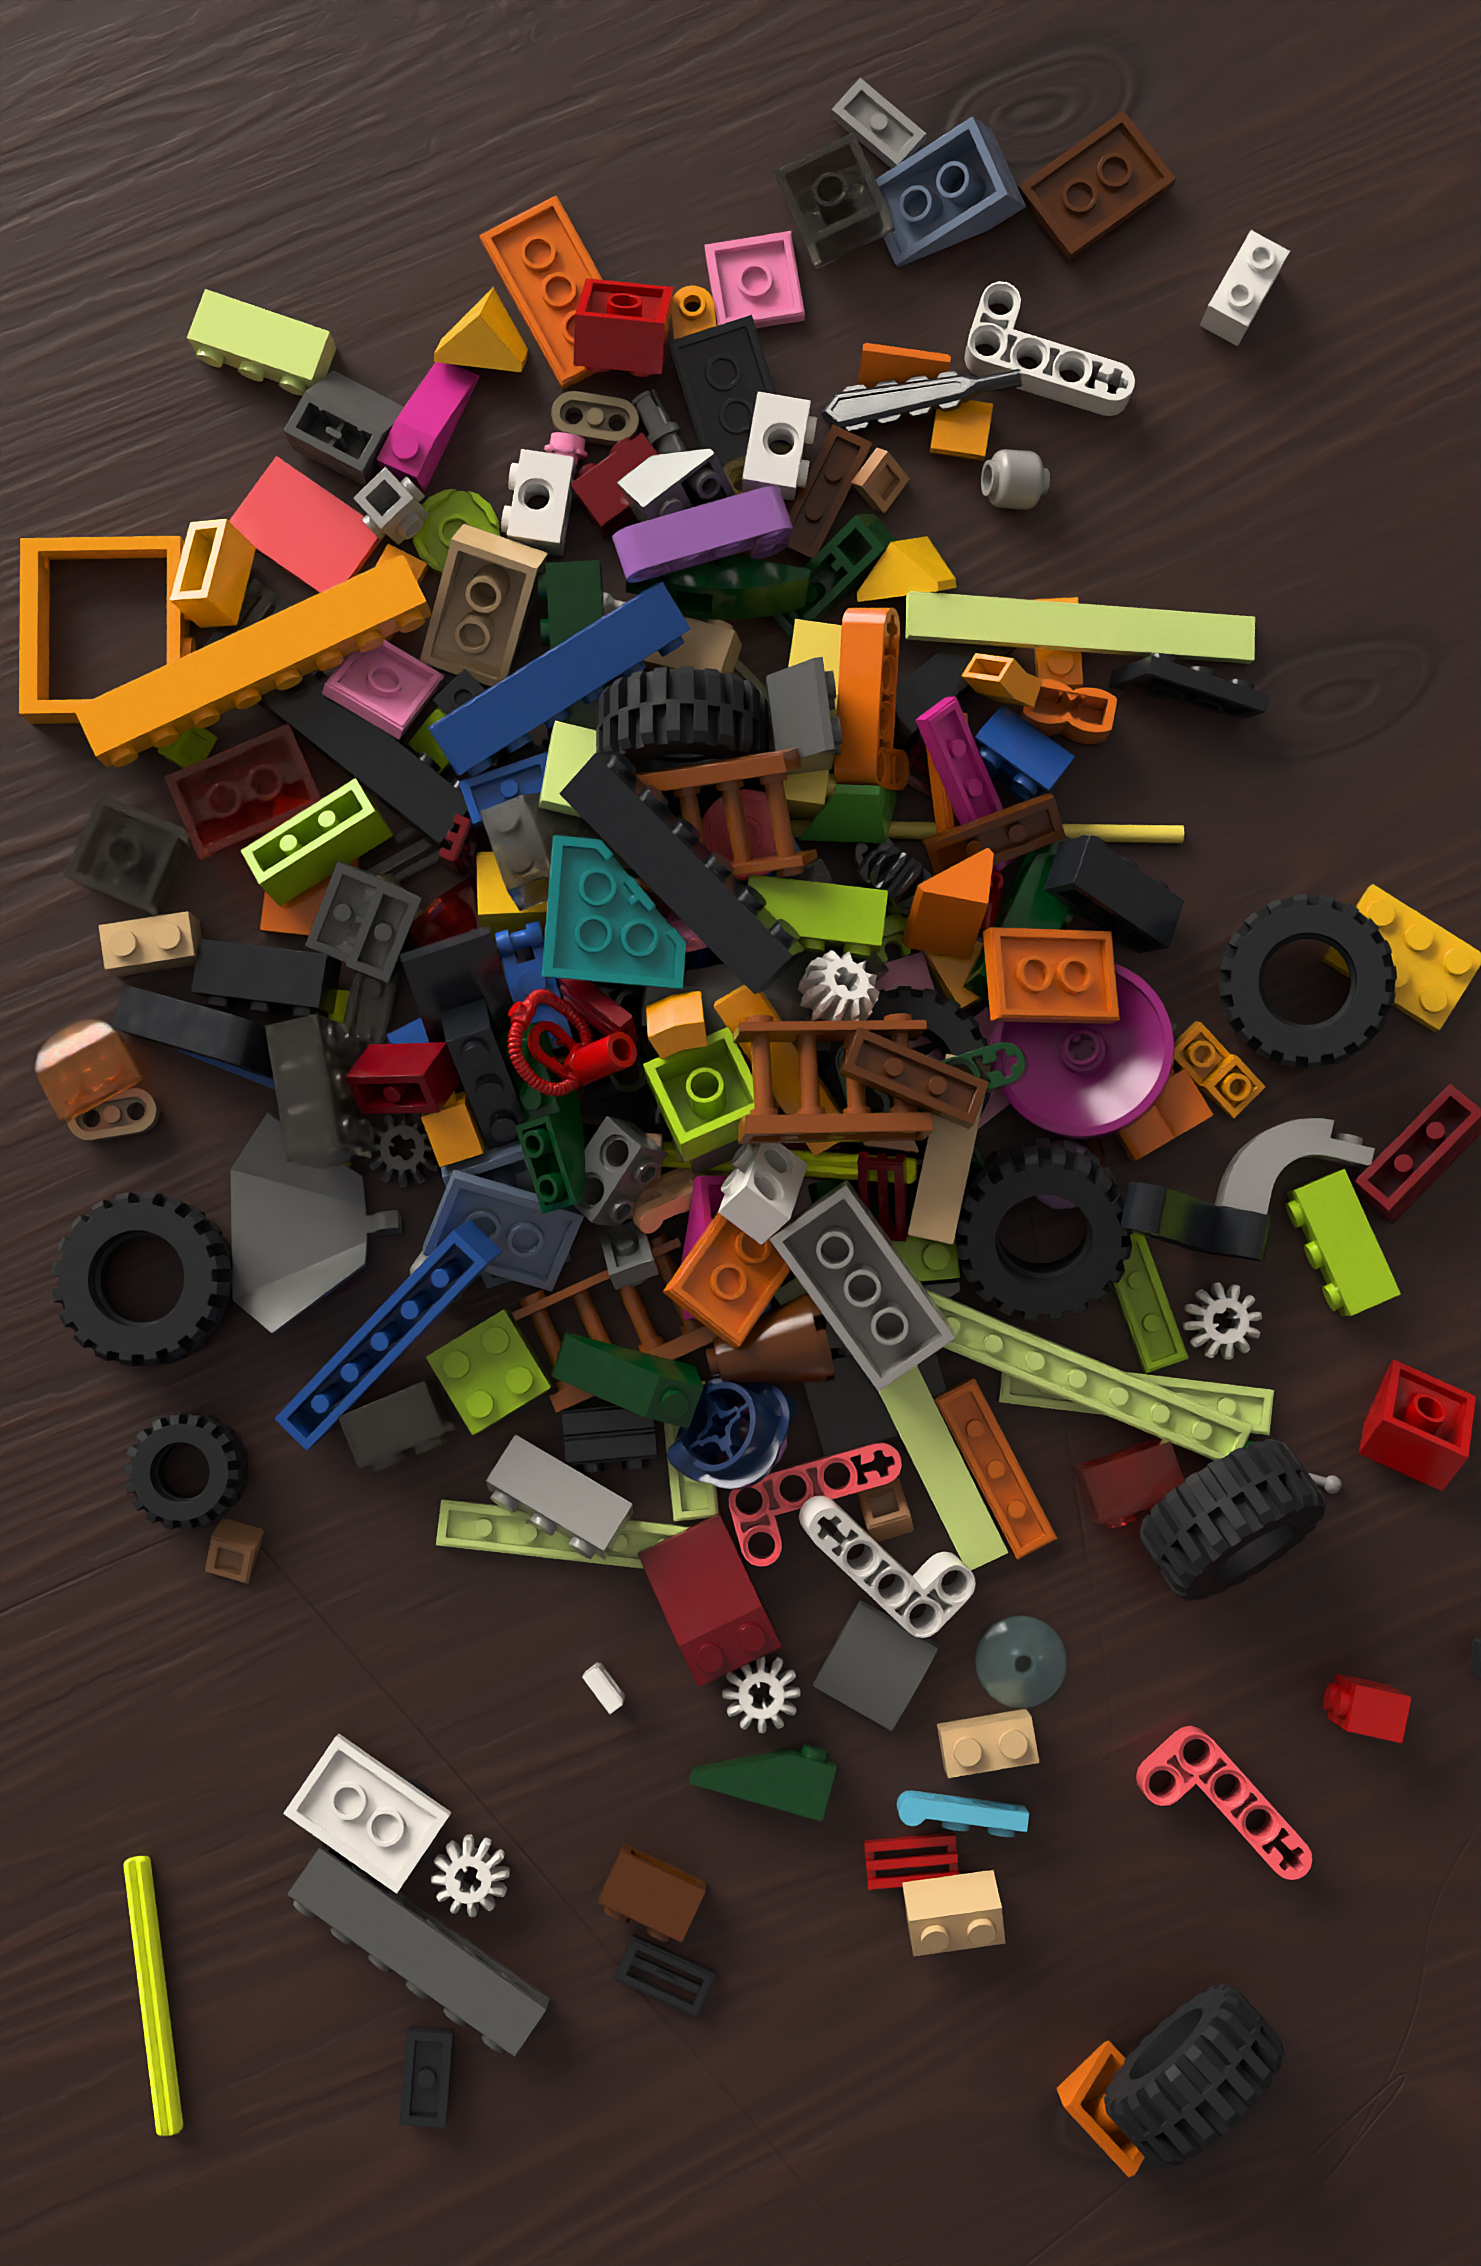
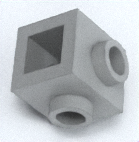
(392, 506)

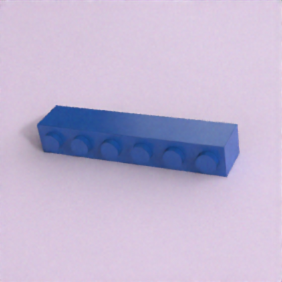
(559, 679)
(388, 1334)

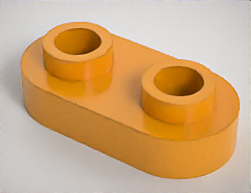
(688, 322)

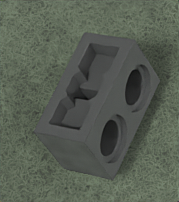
(611, 1178)

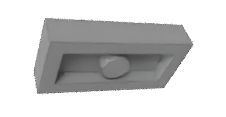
(878, 124)

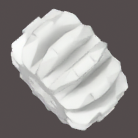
(838, 989)
(1218, 1305)
(776, 1689)
(487, 1874)

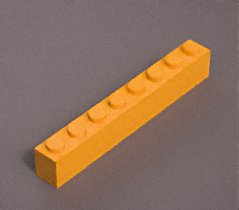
(253, 663)

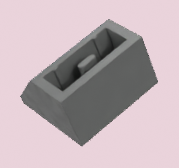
(342, 426)
(675, 483)
(800, 714)

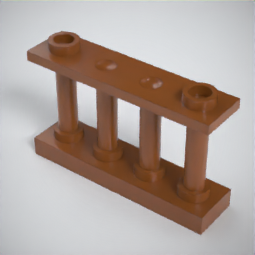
(728, 779)
(811, 1122)
(536, 1305)

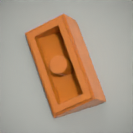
(898, 364)

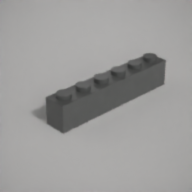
(420, 1949)

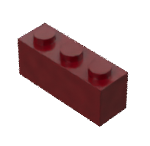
(1420, 1154)

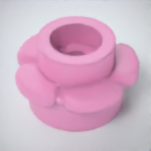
(567, 445)

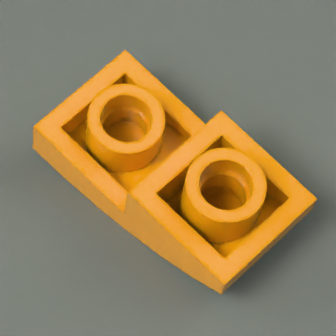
(1215, 1070)

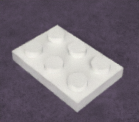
(367, 1813)

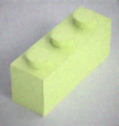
(260, 343)

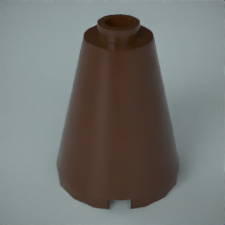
(780, 1348)

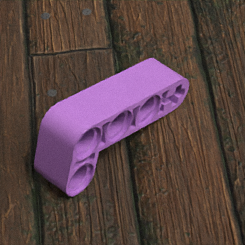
(736, 524)

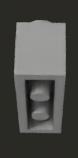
(558, 1498)

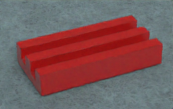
(909, 1842)

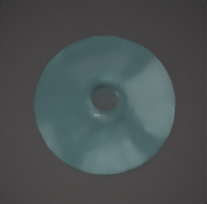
(1008, 1641)

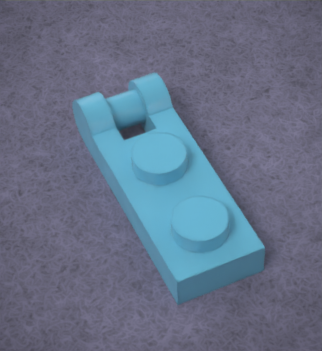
(961, 1812)

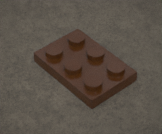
(1096, 185)

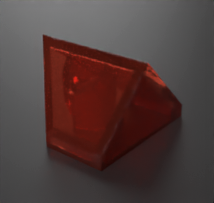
(448, 915)

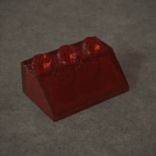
(244, 791)

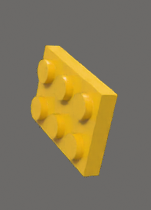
(1428, 959)

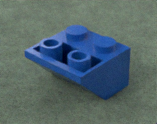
(1021, 755)

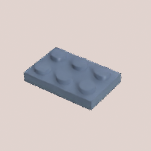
(512, 1218)

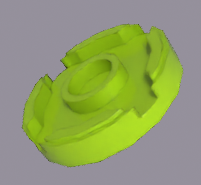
(447, 514)

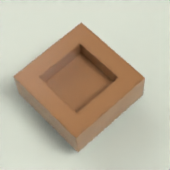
(880, 480)

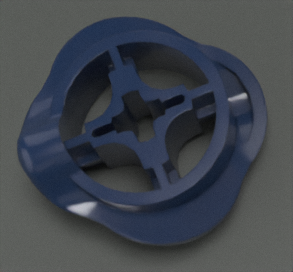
(744, 1434)

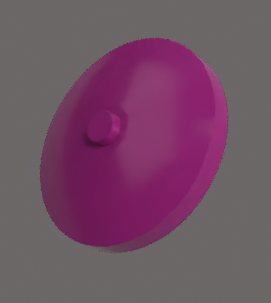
(1092, 1075)

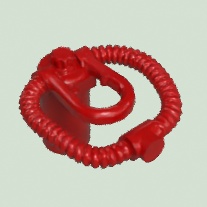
(586, 1060)

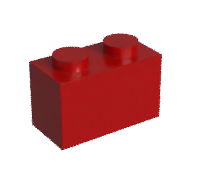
(1367, 1707)

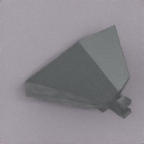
(295, 1229)

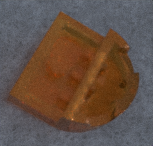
(85, 1067)

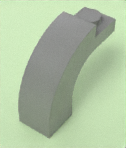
(1257, 1164)

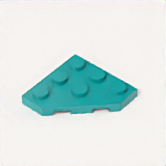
(605, 923)

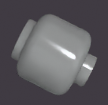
(1014, 479)

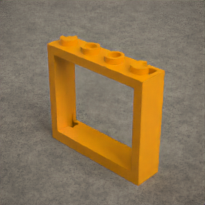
(35, 607)

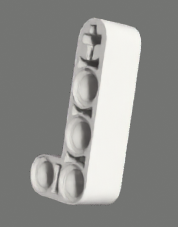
(1051, 359)
(876, 1563)

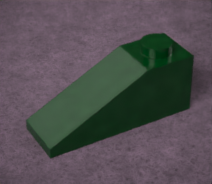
(840, 568)
(630, 1379)
(779, 1779)

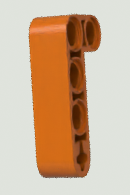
(869, 700)

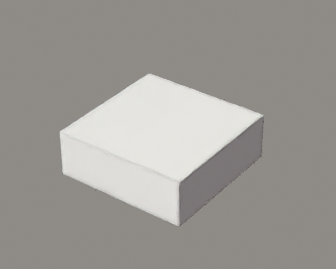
(604, 1687)

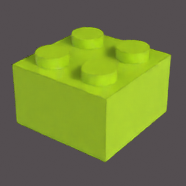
(702, 1093)
(490, 1371)

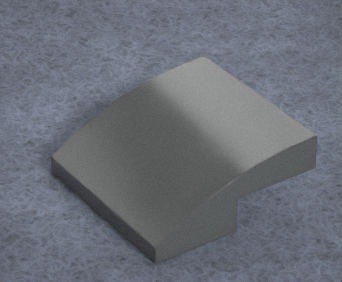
(363, 921)
(875, 1665)

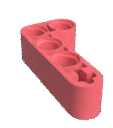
(812, 1473)
(1233, 1806)

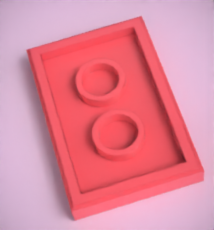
(304, 528)

